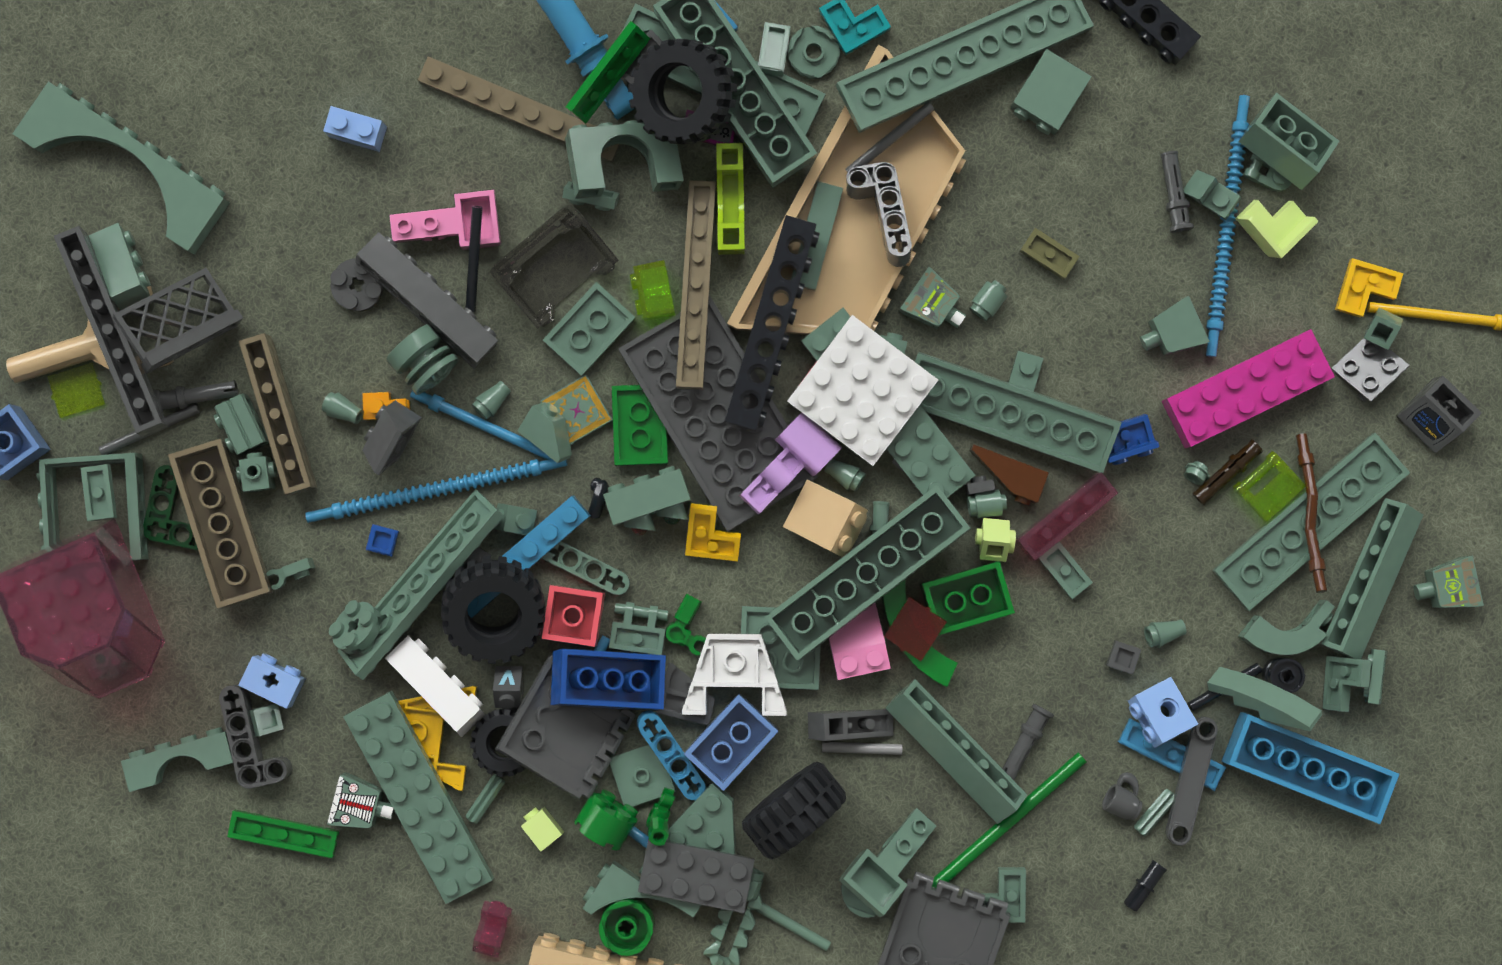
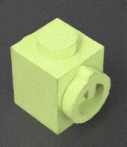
(995, 539)

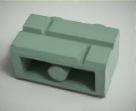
(241, 425)

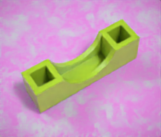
(730, 198)

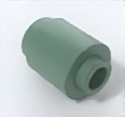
(988, 300)
(986, 504)

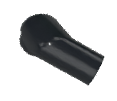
(597, 503)

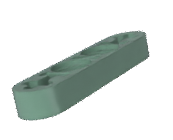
(580, 568)

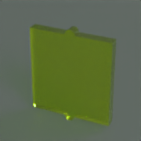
(76, 390)

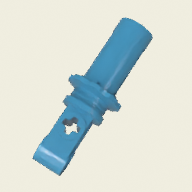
(585, 48)

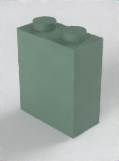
(1050, 93)

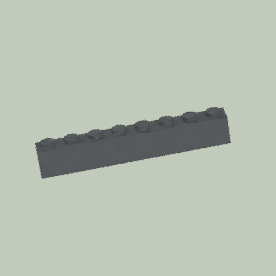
(119, 354)

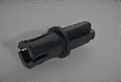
(1144, 886)

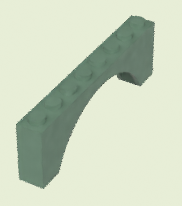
(61, 119)

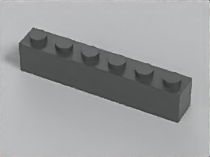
(426, 299)

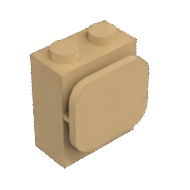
(826, 518)

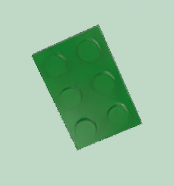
(636, 429)

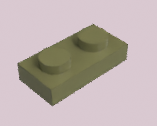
(1049, 253)

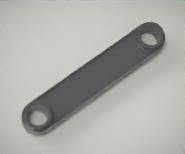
(1191, 781)

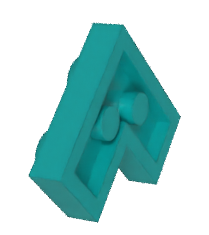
(850, 30)

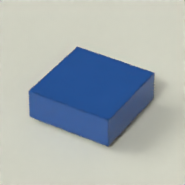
(382, 540)

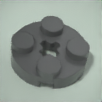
(350, 298)

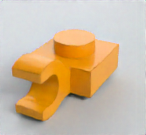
(374, 401)

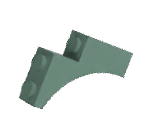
(620, 884)

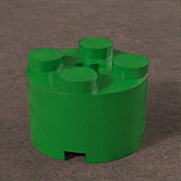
(606, 820)
(619, 939)

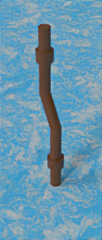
(1316, 563)

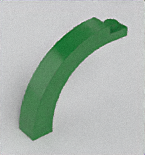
(934, 663)

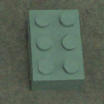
(1289, 141)

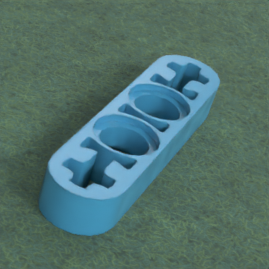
(673, 753)

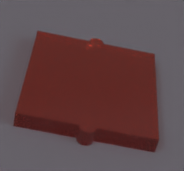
(915, 629)

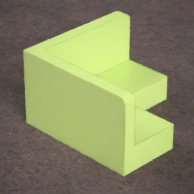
(1277, 233)

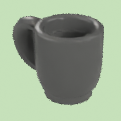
(1121, 801)

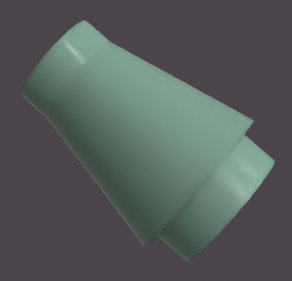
(491, 400)
(341, 408)
(845, 474)
(1161, 633)

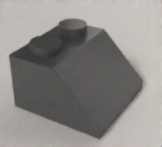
(389, 436)

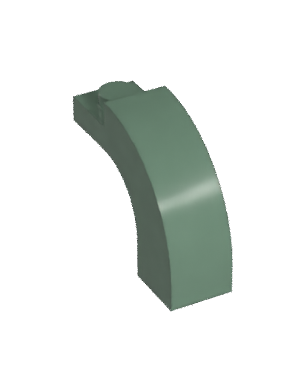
(1269, 639)

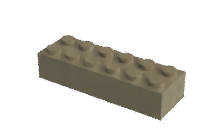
(220, 523)

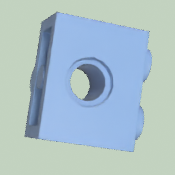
(1147, 710)

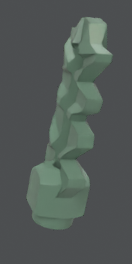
(748, 922)

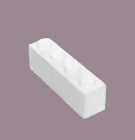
(435, 685)

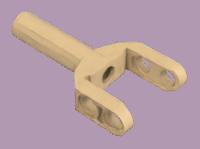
(58, 356)

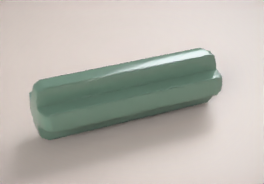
(485, 799)
(1155, 813)

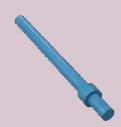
(438, 404)

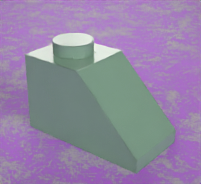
(547, 431)

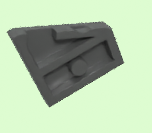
(675, 695)

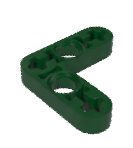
(165, 517)

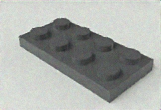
(696, 875)

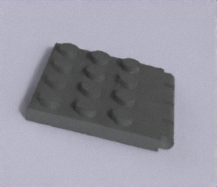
(563, 741)
(942, 927)

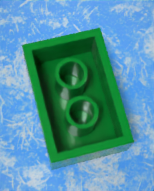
(969, 596)

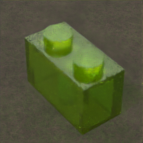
(653, 290)

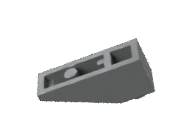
(849, 724)

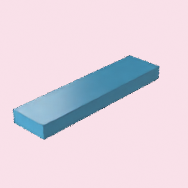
(1168, 754)

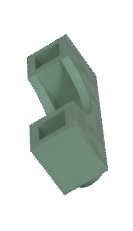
(148, 768)

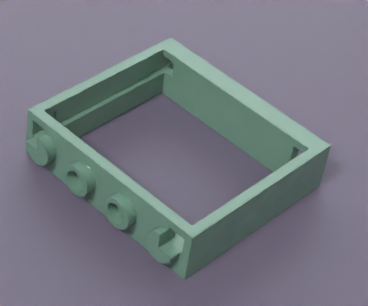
(135, 497)

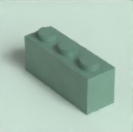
(120, 265)

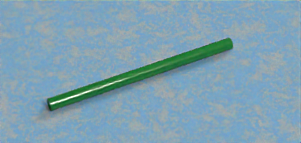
(1001, 828)

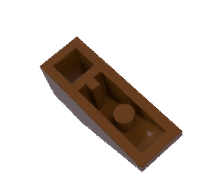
(1016, 477)

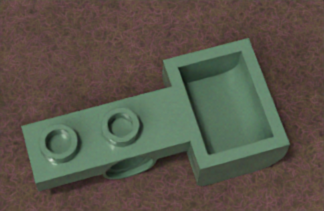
(876, 877)

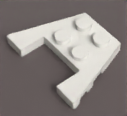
(734, 662)

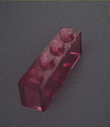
(1066, 516)

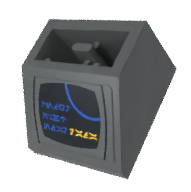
(1438, 414)

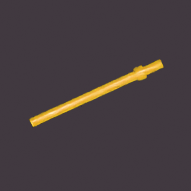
(1440, 315)

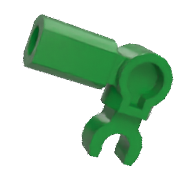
(677, 632)
(658, 818)

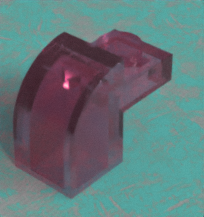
(492, 928)

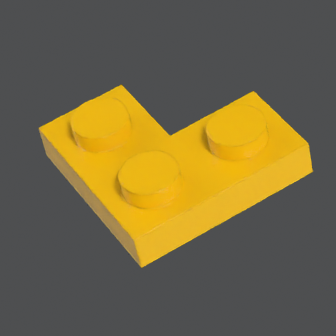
(1363, 279)
(705, 540)

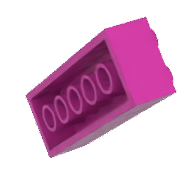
(1248, 389)

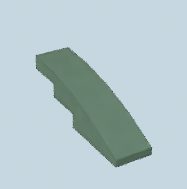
(1271, 701)

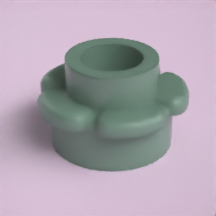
(1196, 472)

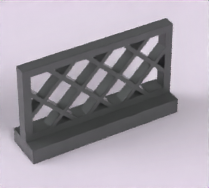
(185, 342)

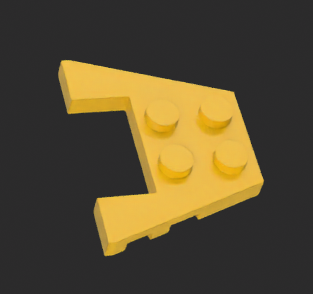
(429, 730)

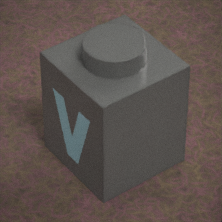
(508, 687)

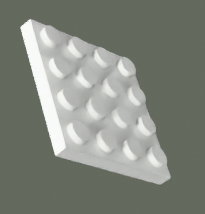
(862, 390)

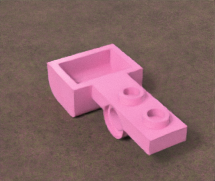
(450, 221)

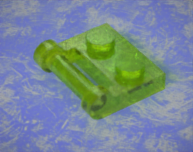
(1275, 492)

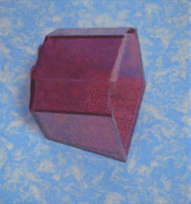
(83, 612)

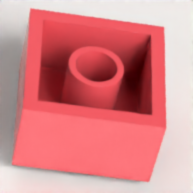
(573, 615)

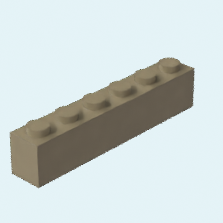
(278, 414)

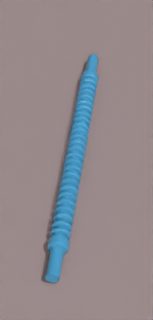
(1215, 324)
(338, 510)

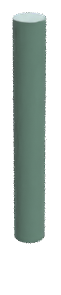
(794, 927)

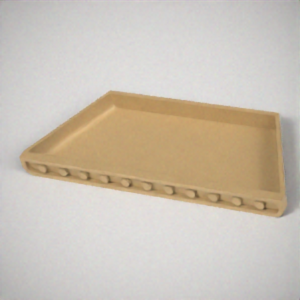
(855, 262)

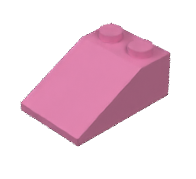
(860, 646)

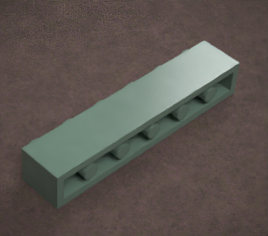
(1372, 579)
(956, 751)

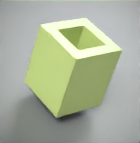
(541, 827)

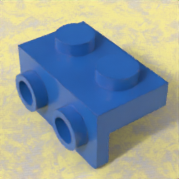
(1133, 438)

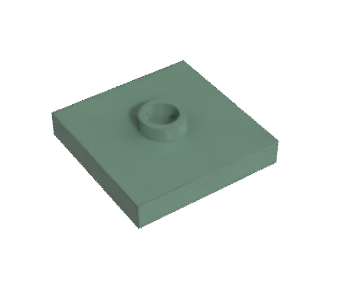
(640, 775)

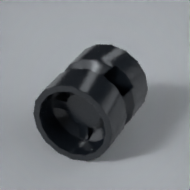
(1284, 674)

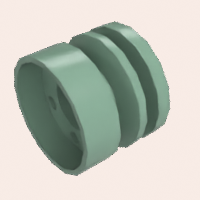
(419, 355)

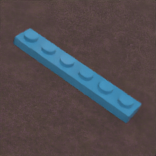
(539, 543)

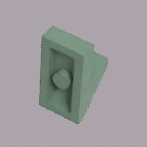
(1211, 194)

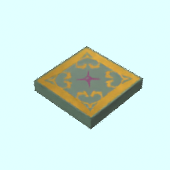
(580, 408)

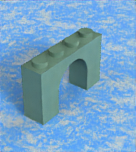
(587, 143)

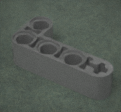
(887, 213)
(236, 737)

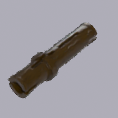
(1236, 464)

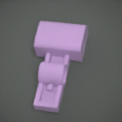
(805, 447)

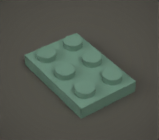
(589, 329)

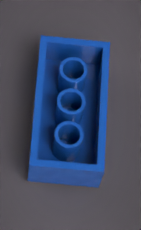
(608, 679)

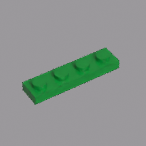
(608, 72)
(283, 833)

